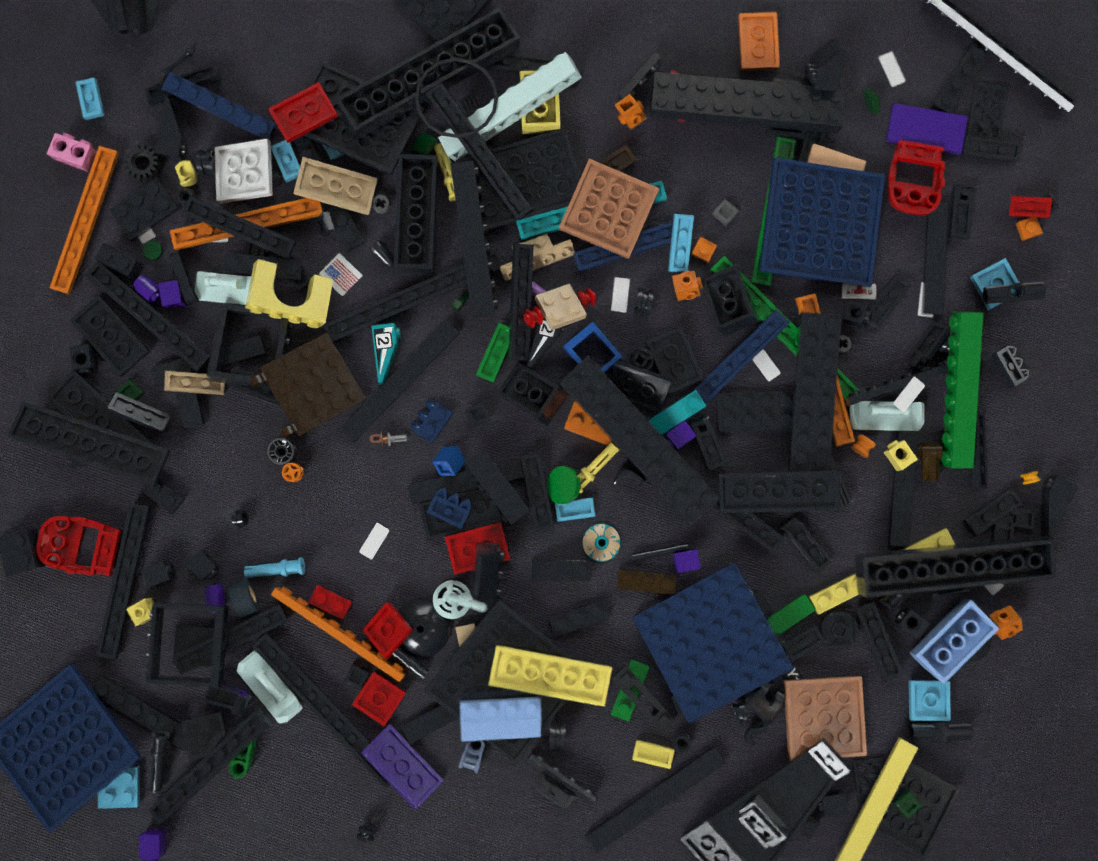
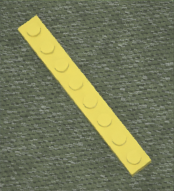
(847, 587)

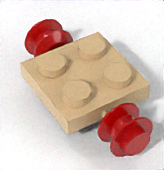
(560, 307)

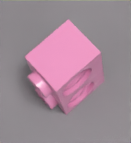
(71, 153)

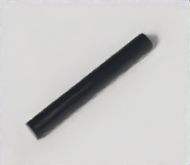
(660, 551)

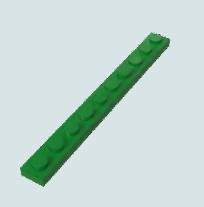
(789, 334)

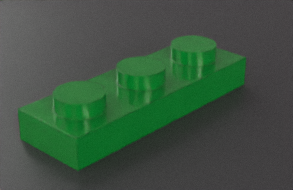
(495, 354)
(623, 705)

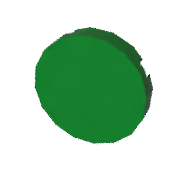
(563, 485)

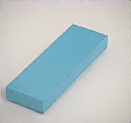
(680, 242)

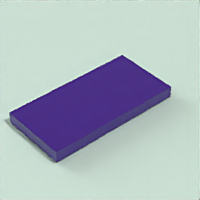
(927, 127)
(402, 766)

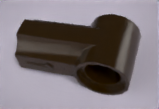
(930, 455)

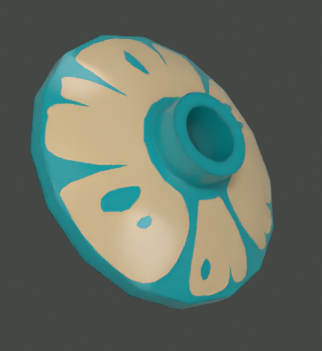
(591, 539)

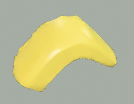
(186, 173)

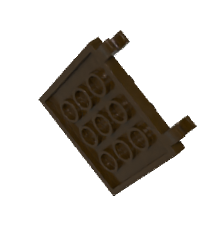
(310, 385)

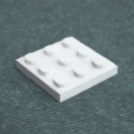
(243, 171)

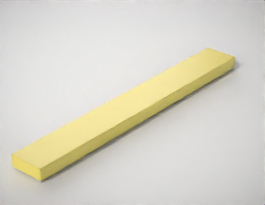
(877, 801)

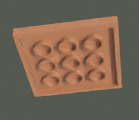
(608, 208)
(827, 710)

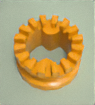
(1030, 477)

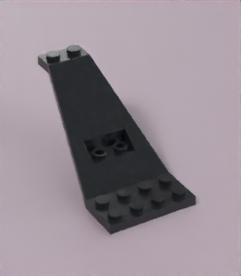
(778, 804)

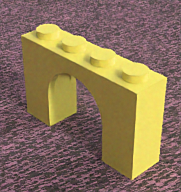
(263, 299)

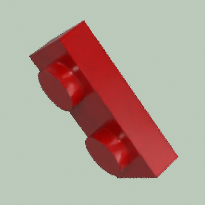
(1030, 207)
(330, 602)

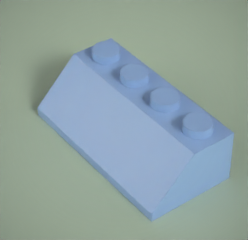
(953, 640)
(500, 718)

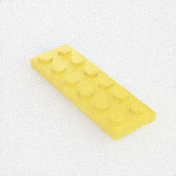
(550, 675)

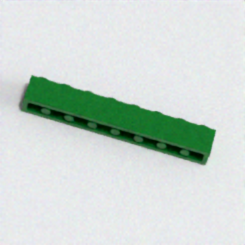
(962, 389)

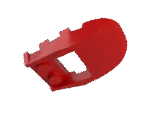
(912, 197)
(61, 540)

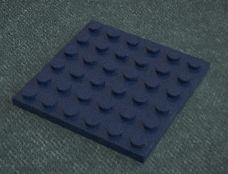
(821, 222)
(712, 643)
(63, 748)

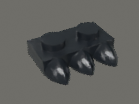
(1010, 366)

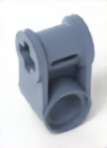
(472, 756)

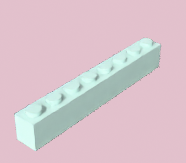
(518, 101)

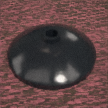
(436, 628)

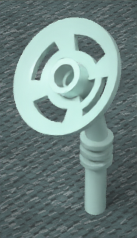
(455, 600)

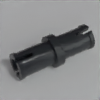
(410, 663)

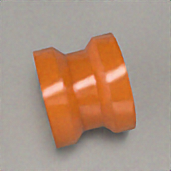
(863, 446)
(289, 473)

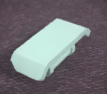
(222, 288)
(886, 416)
(269, 687)

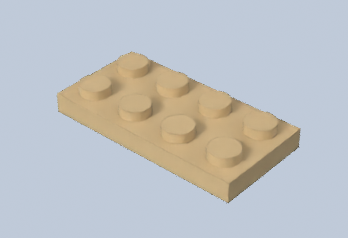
(335, 186)

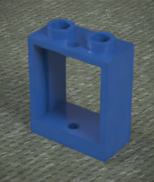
(582, 336)

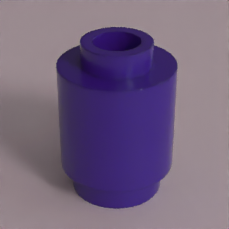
(147, 288)
(214, 595)

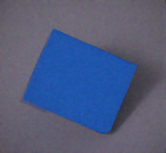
(449, 461)

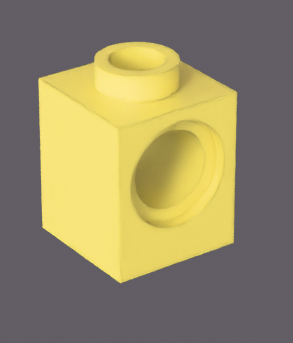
(908, 456)
(140, 611)

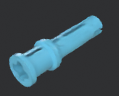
(283, 567)

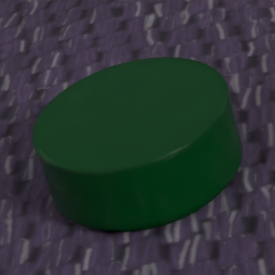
(152, 250)

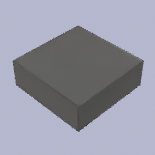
(725, 212)

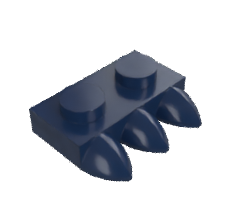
(432, 421)
(448, 509)

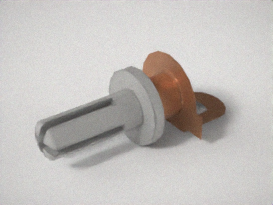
(388, 439)

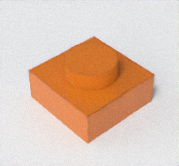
(1029, 228)
(704, 249)

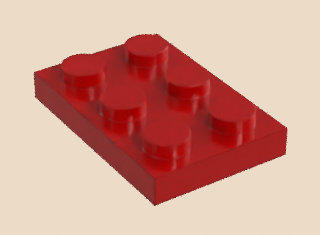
(303, 112)
(463, 546)

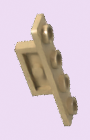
(543, 254)

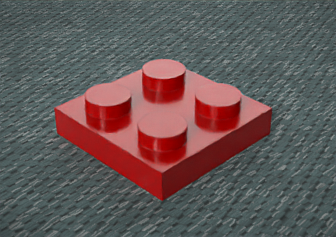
(387, 630)
(379, 698)

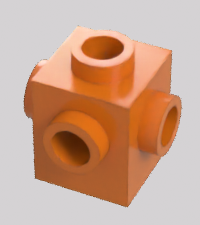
(630, 111)
(687, 285)
(1007, 621)

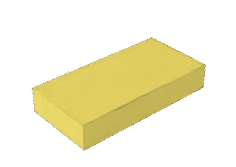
(653, 754)

